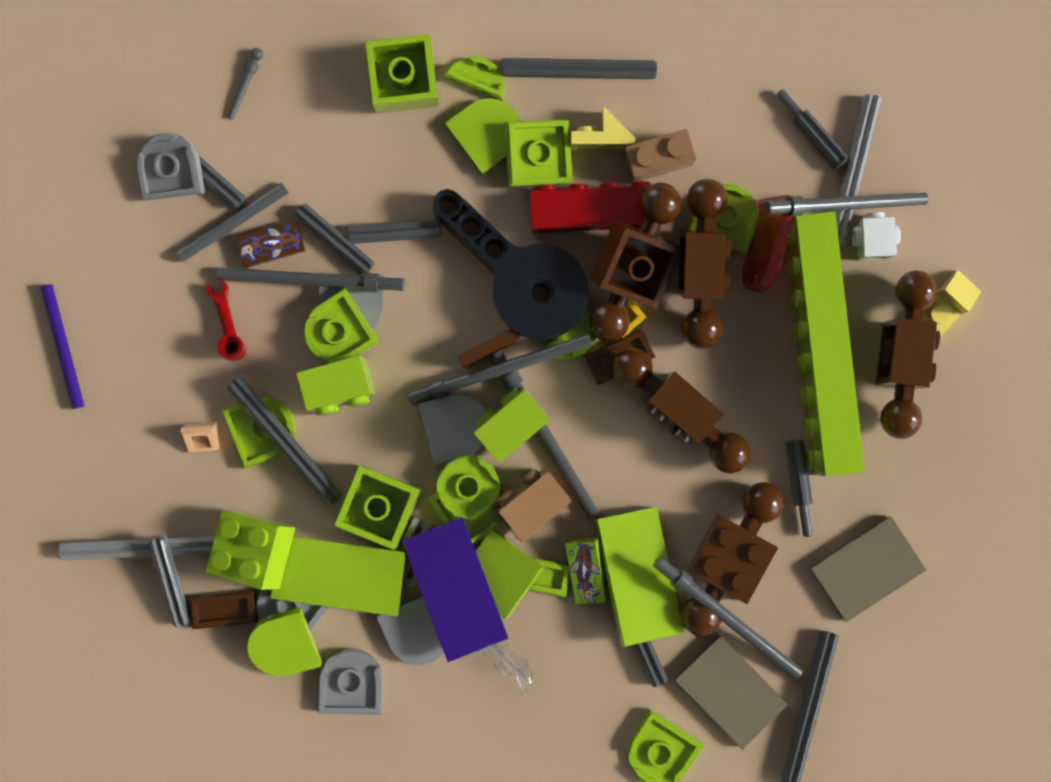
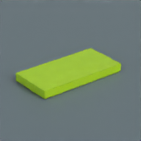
(343, 576)
(640, 594)

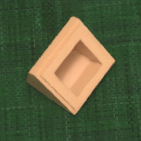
(200, 437)

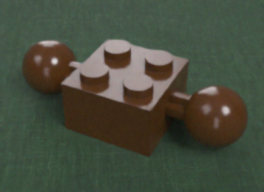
(635, 262)
(703, 263)
(908, 354)
(682, 408)
(733, 557)

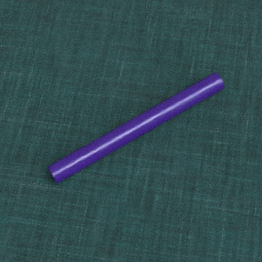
(62, 346)

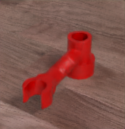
(230, 336)

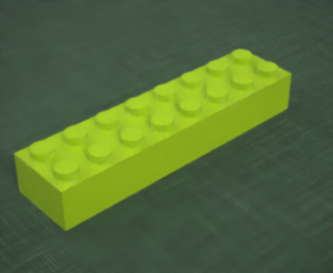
(823, 346)

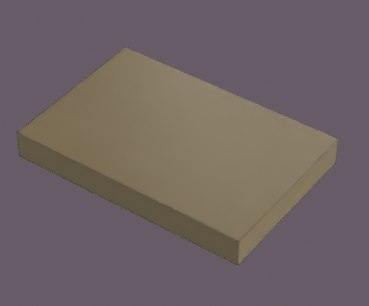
(867, 568)
(730, 691)

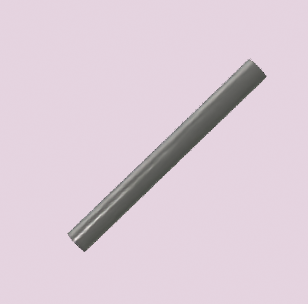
(232, 222)

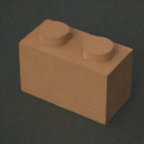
(659, 156)
(531, 504)

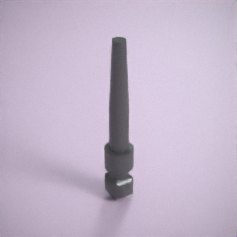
(250, 68)

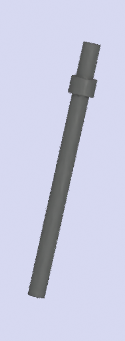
(798, 205)
(370, 282)
(513, 380)
(441, 388)
(684, 583)

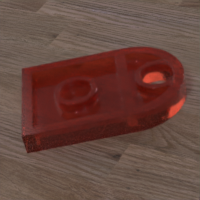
(766, 248)

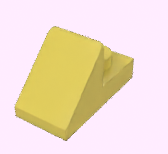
(612, 137)
(952, 300)

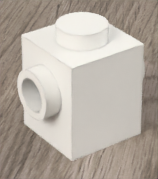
(876, 237)

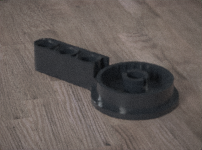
(519, 271)

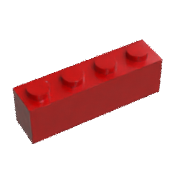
(584, 208)

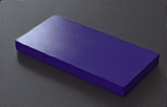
(455, 589)

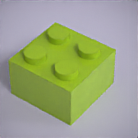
(402, 73)
(336, 385)
(511, 425)
(378, 507)
(250, 549)

